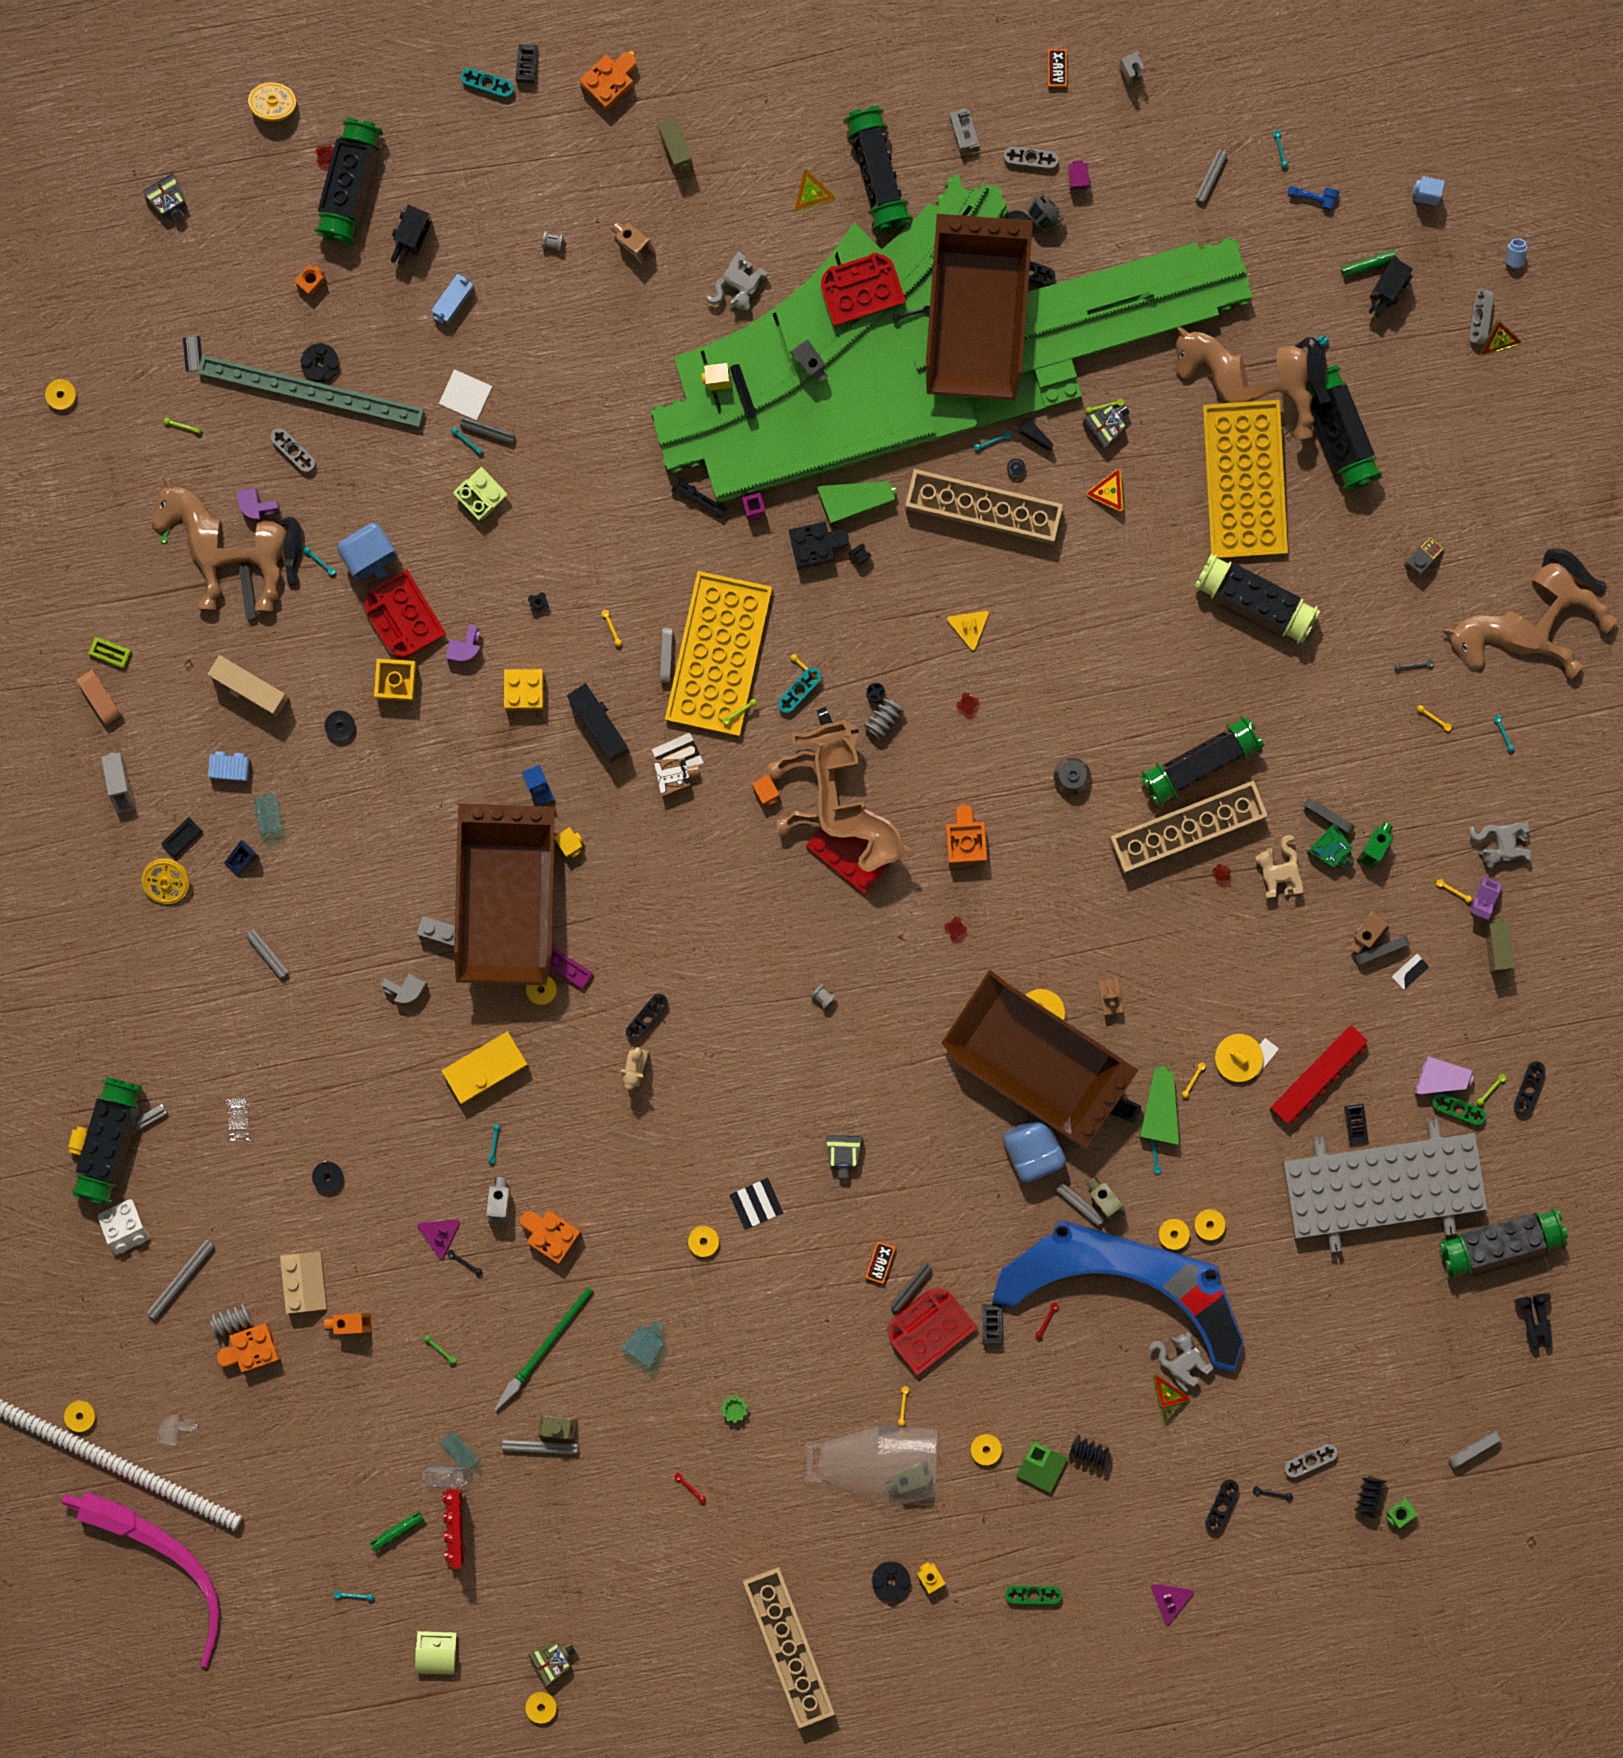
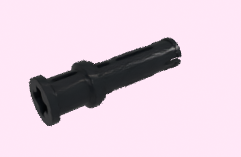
(691, 493)

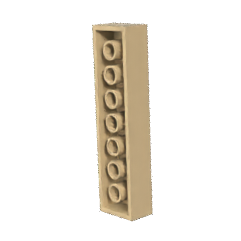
(983, 506)
(1188, 827)
(789, 1647)

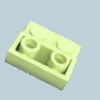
(480, 494)
(435, 1653)

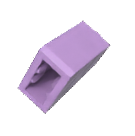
(1442, 1077)

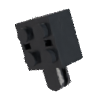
(410, 233)
(1389, 286)
(816, 542)

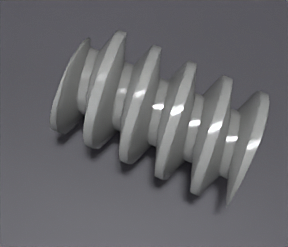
(883, 718)
(230, 1320)

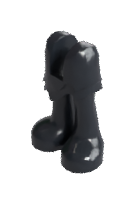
(1543, 1326)

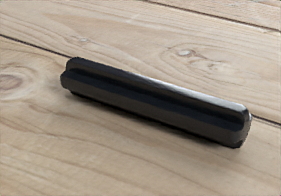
(743, 391)

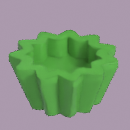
(734, 1408)

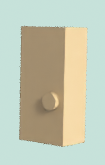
(248, 686)

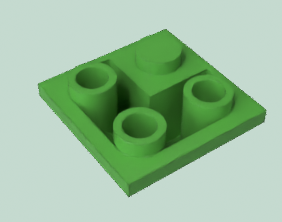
(1041, 1466)

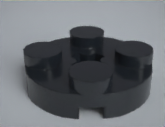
(330, 363)
(890, 1569)

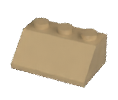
(303, 1282)

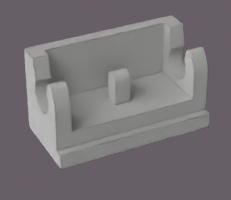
(1129, 67)
(963, 130)

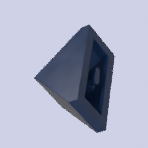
(241, 857)

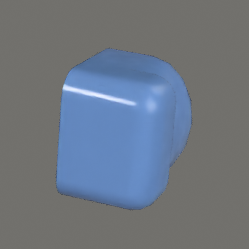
(367, 552)
(1033, 1150)

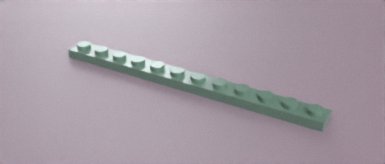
(311, 391)

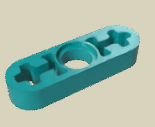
(472, 83)
(785, 696)

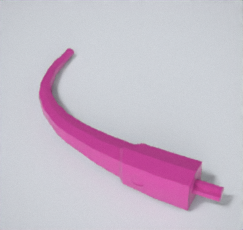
(125, 1521)

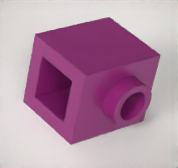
(1078, 175)
(754, 506)

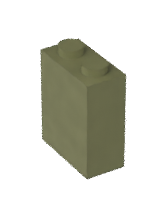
(675, 145)
(1499, 945)

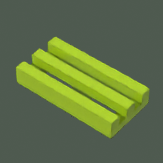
(124, 658)

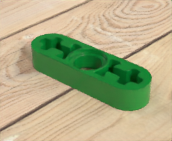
(1474, 1109)
(1019, 1598)

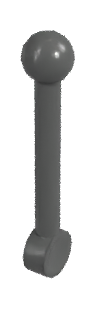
(1429, 663)

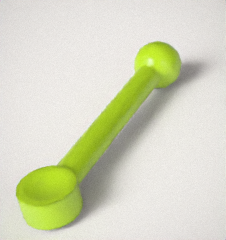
(1119, 402)
(167, 421)
(726, 720)
(1501, 1078)

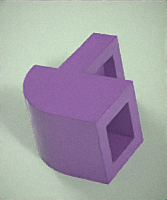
(250, 506)
(467, 651)
(1485, 898)

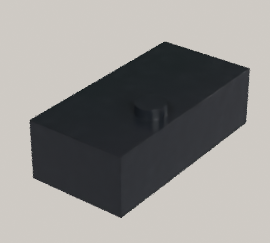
(598, 722)

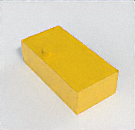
(484, 1067)

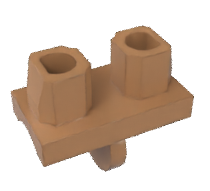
(1110, 996)

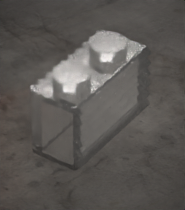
(443, 1476)

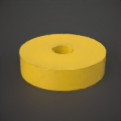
(66, 401)
(545, 997)
(1218, 1224)
(1182, 1237)
(712, 1241)
(73, 1422)
(986, 1458)
(532, 1707)

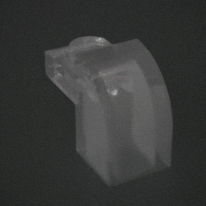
(238, 1119)
(170, 1429)

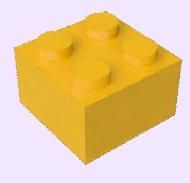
(395, 680)
(524, 689)

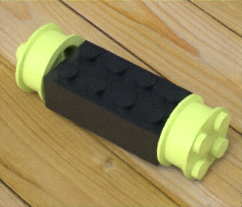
(1256, 599)

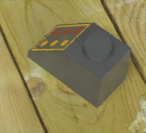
(1424, 556)

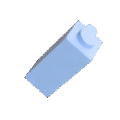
(452, 299)

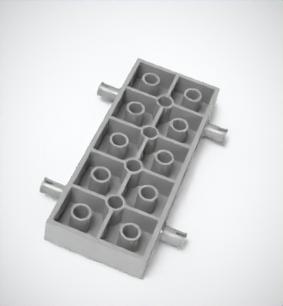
(1384, 1185)

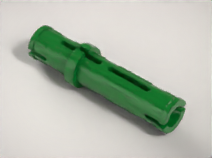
(1369, 263)
(395, 1532)

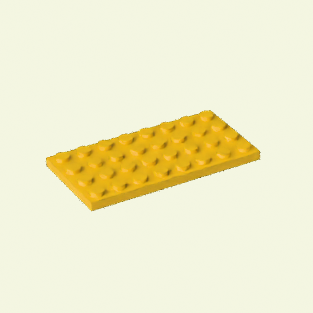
(1245, 478)
(718, 653)

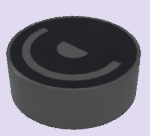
(1016, 467)

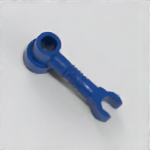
(1328, 197)

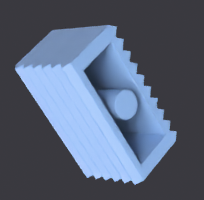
(1428, 190)
(229, 767)

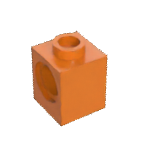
(310, 288)
(766, 790)

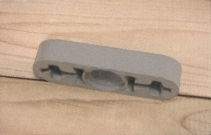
(1044, 164)
(1482, 304)
(299, 464)
(666, 655)
(1321, 1449)
(1474, 1449)

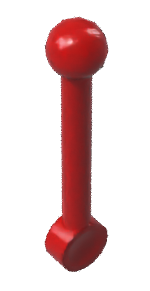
(1054, 1306)
(678, 1476)

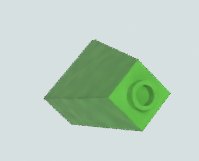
(851, 500)
(1160, 1110)

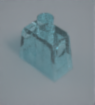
(645, 1343)

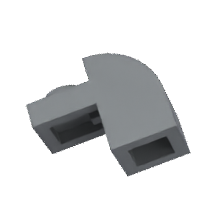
(409, 992)

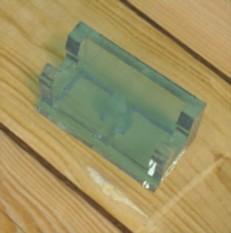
(267, 814)
(459, 1450)

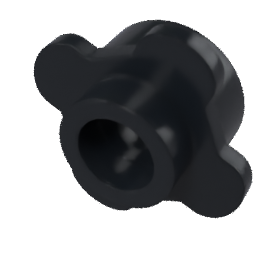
(534, 606)

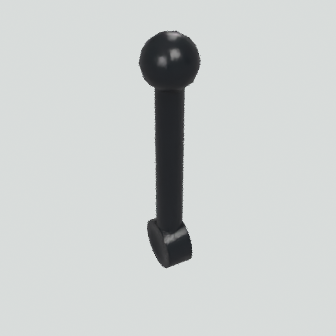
(926, 309)
(451, 1254)
(1257, 1490)

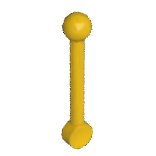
(605, 613)
(794, 658)
(1447, 727)
(1440, 883)
(1201, 1066)
(905, 1390)

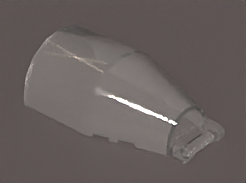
(879, 1464)

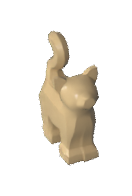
(1284, 872)
(634, 1068)

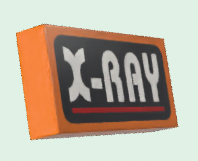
(1057, 68)
(880, 1262)

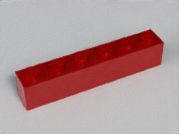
(1322, 1071)

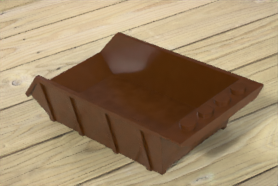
(978, 306)
(504, 894)
(1038, 1059)

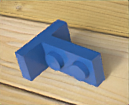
(538, 785)

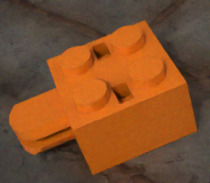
(609, 79)
(966, 838)
(549, 1234)
(250, 1348)

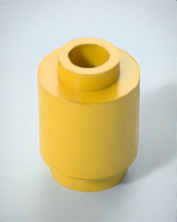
(77, 1140)

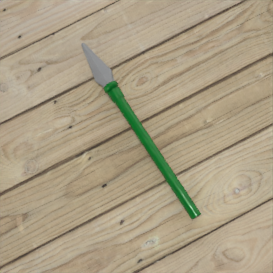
(514, 1385)

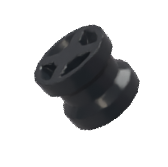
(860, 554)
(874, 689)

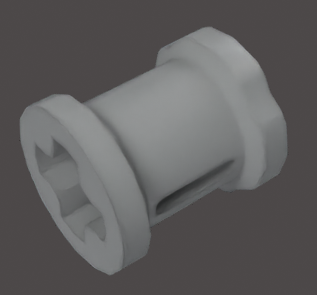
(552, 241)
(823, 996)

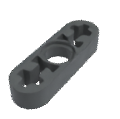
(1329, 816)
(1382, 950)

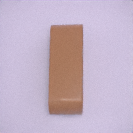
(99, 697)

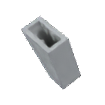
(118, 783)

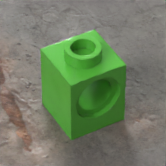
(1410, 1513)

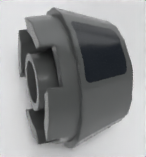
(1044, 213)
(1072, 776)

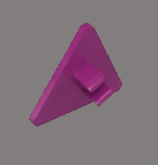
(439, 1234)
(1170, 1600)

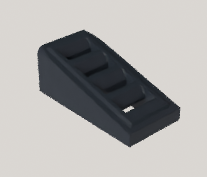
(525, 78)
(1033, 433)
(1360, 1107)
(1132, 1118)
(985, 1339)

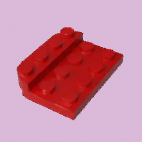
(861, 288)
(402, 616)
(843, 857)
(929, 1328)
(454, 1532)

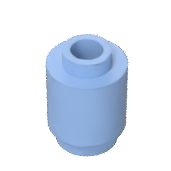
(1516, 253)

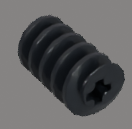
(1090, 1452)
(1370, 1496)

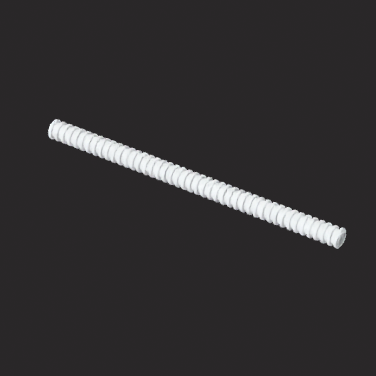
(118, 1465)

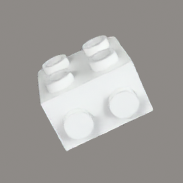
(123, 1227)

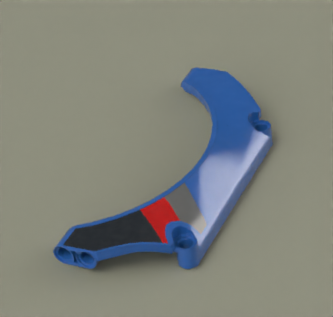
(1094, 1251)

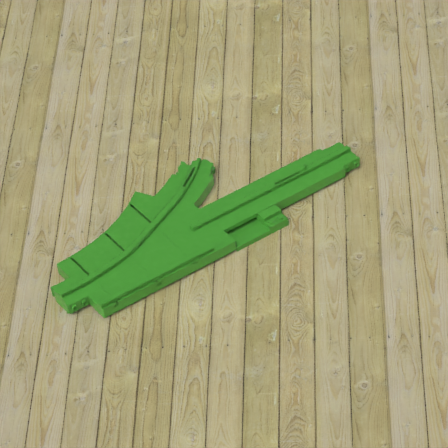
(877, 366)

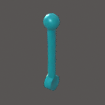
(1284, 164)
(454, 431)
(977, 447)
(331, 571)
(1497, 719)
(491, 1159)
(1157, 1169)
(337, 1594)

